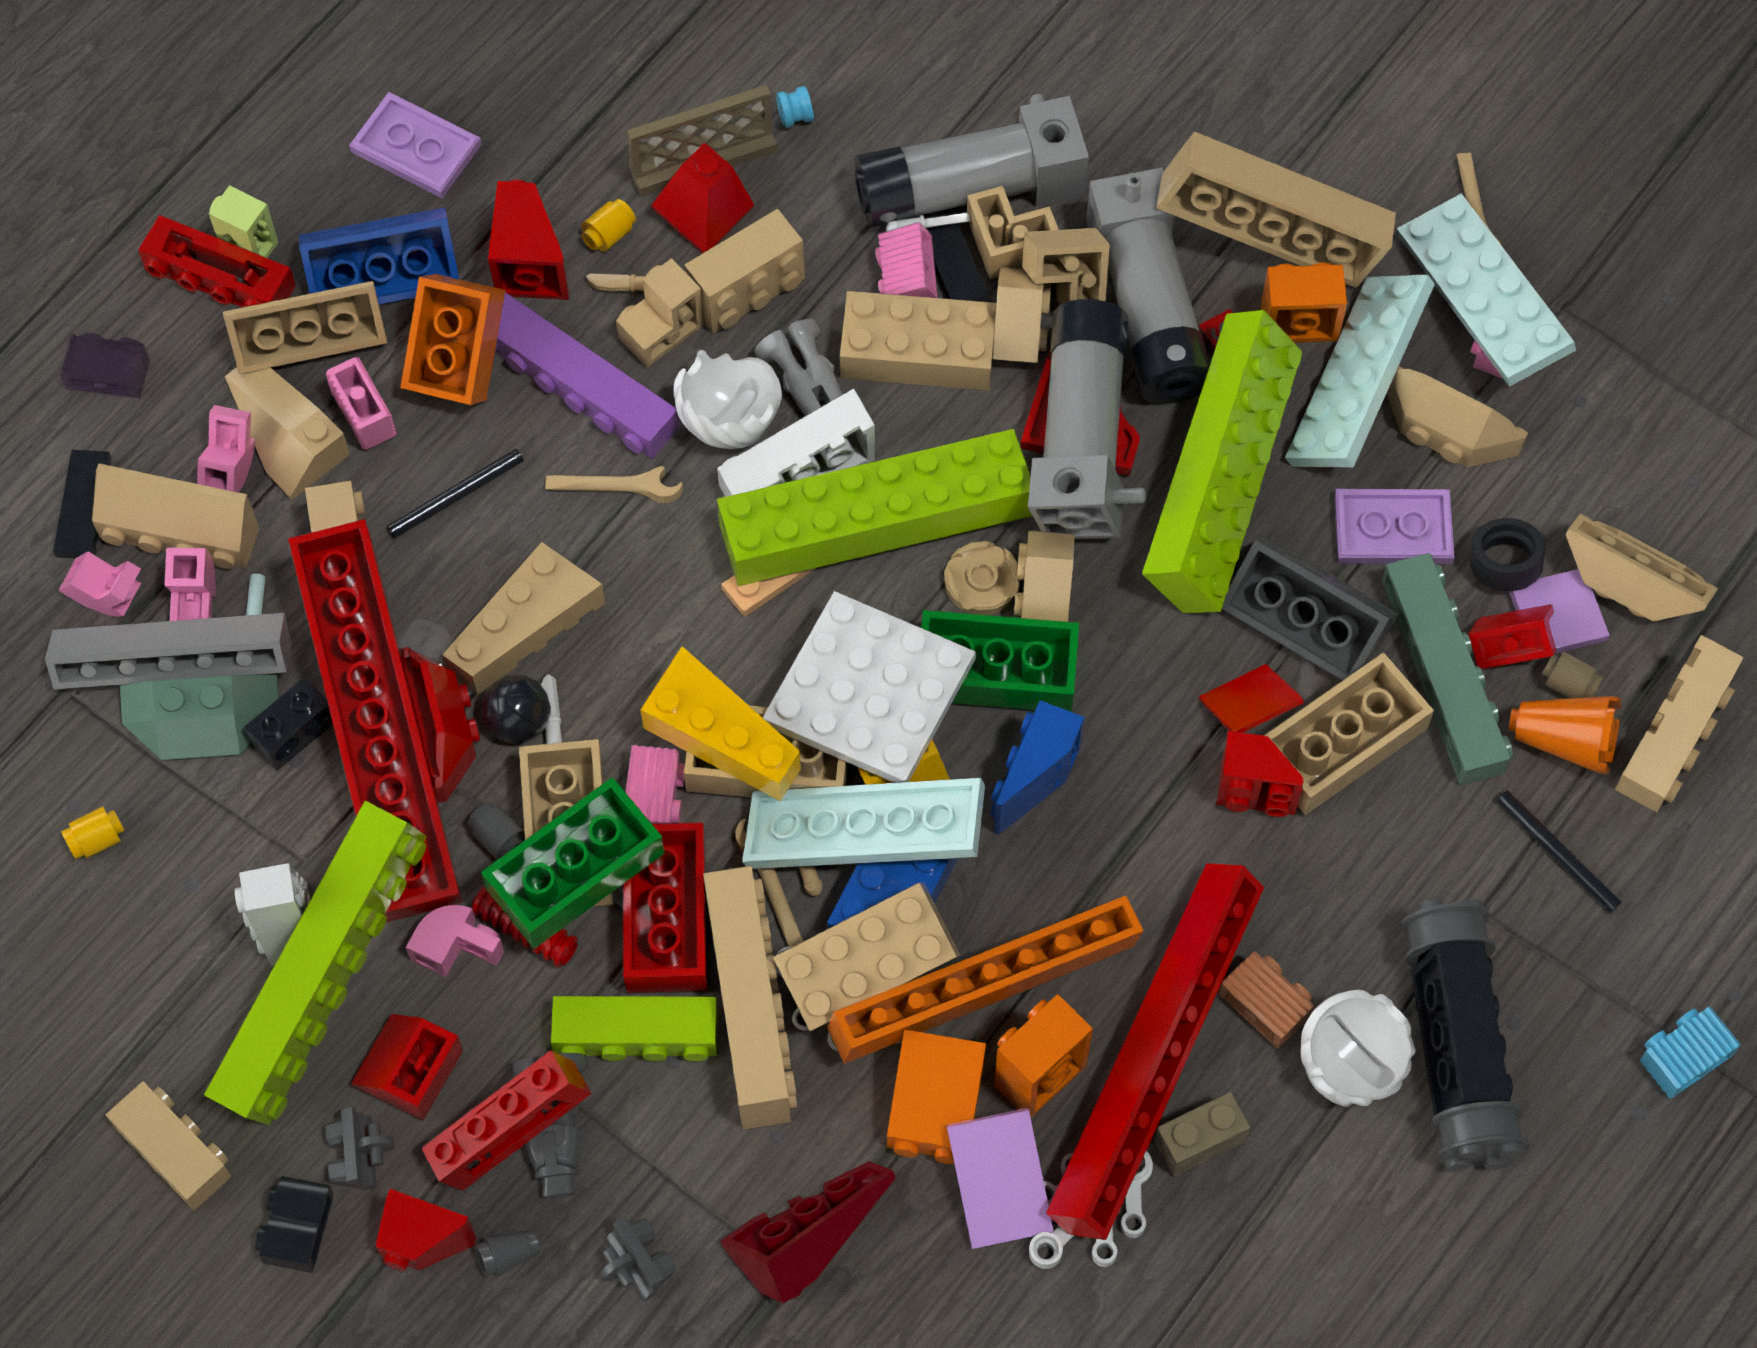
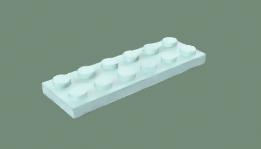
(1486, 290)
(1359, 371)
(865, 824)

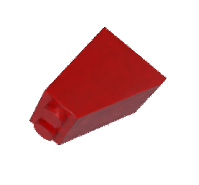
(523, 245)

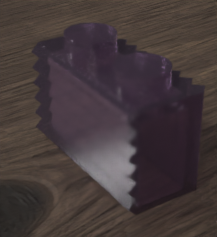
(105, 365)

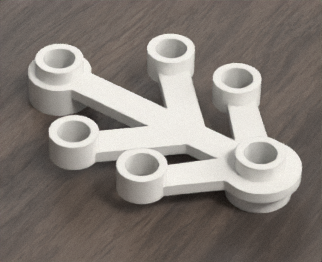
(1060, 1237)

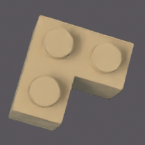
(999, 232)
(1071, 259)
(1019, 316)
(664, 317)
(1047, 576)

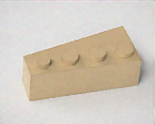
(1679, 725)

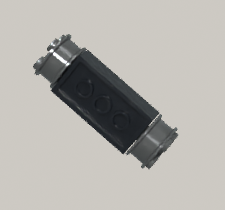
(1462, 1035)

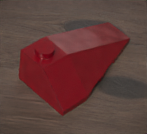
(797, 1244)

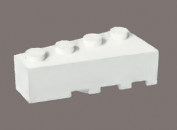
(822, 442)
(272, 906)

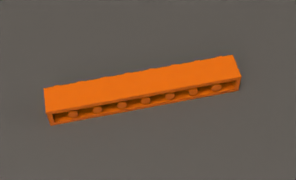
(984, 979)

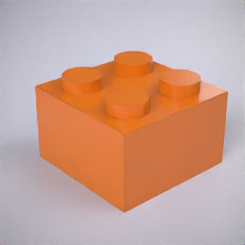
(1306, 300)

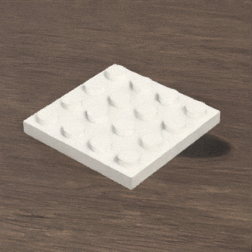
(869, 688)

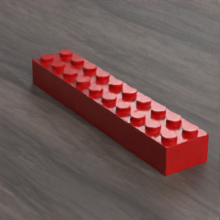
(373, 701)

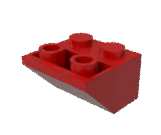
(1257, 776)
(409, 1064)

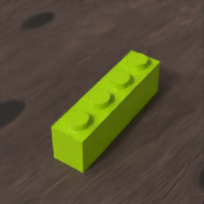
(635, 1026)

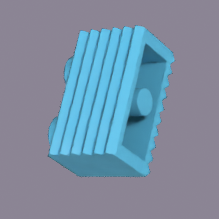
(1688, 1051)

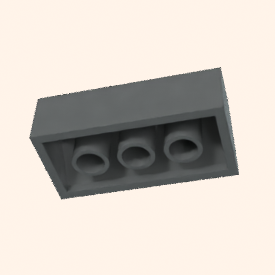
(1281, 590)

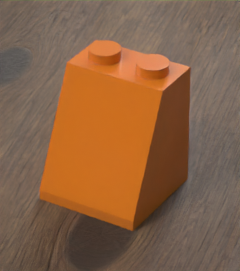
(933, 1087)

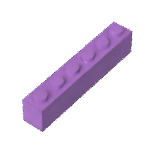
(584, 380)

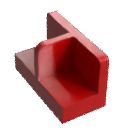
(1513, 637)

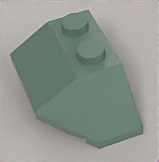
(196, 714)

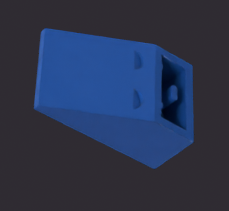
(1039, 763)

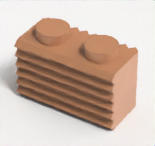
(1267, 998)

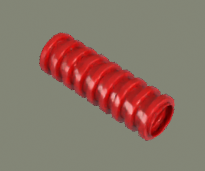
(557, 948)

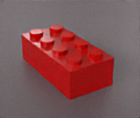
(668, 916)

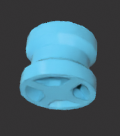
(794, 106)

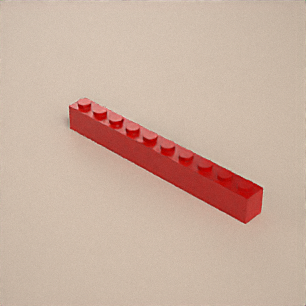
(1155, 1051)

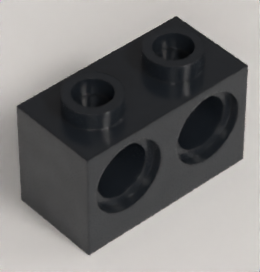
(289, 724)

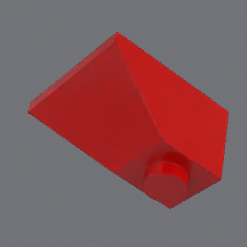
(703, 199)
(420, 1233)

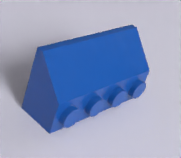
(383, 251)

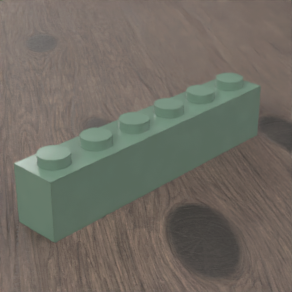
(1446, 669)

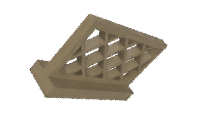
(737, 143)

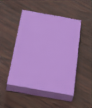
(415, 145)
(1393, 525)
(999, 1178)

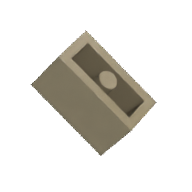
(1202, 1134)

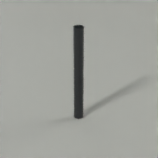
(455, 493)
(1559, 851)

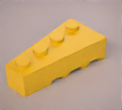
(717, 726)

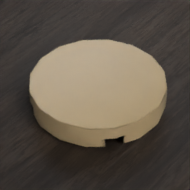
(982, 578)

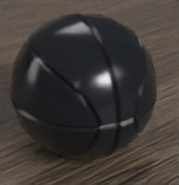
(516, 709)

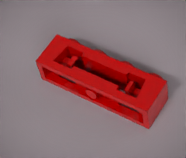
(216, 266)
(506, 1120)

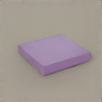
(1576, 613)

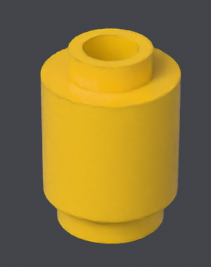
(607, 225)
(93, 833)

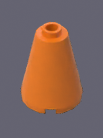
(1570, 729)

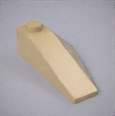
(289, 431)

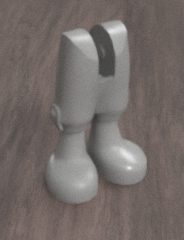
(805, 386)

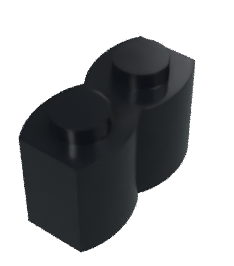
(295, 1224)

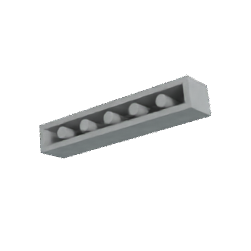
(168, 650)

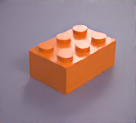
(452, 339)
(1042, 1055)

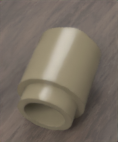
(1571, 676)

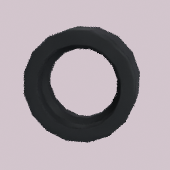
(1509, 532)

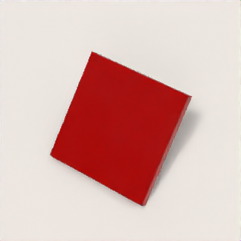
(1251, 699)

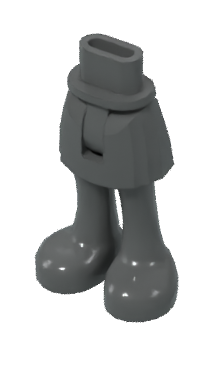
(558, 1147)

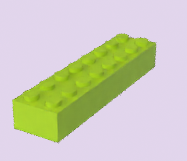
(1222, 463)
(875, 507)
(317, 965)

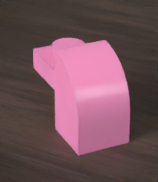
(229, 451)
(191, 583)
(101, 585)
(446, 933)

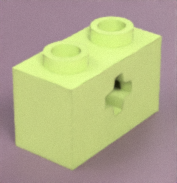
(243, 222)

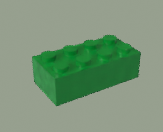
(1015, 658)
(573, 862)

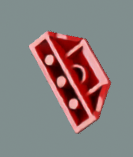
(442, 720)

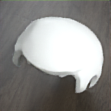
(727, 399)
(1356, 1048)

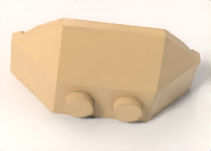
(1451, 421)
(1635, 573)

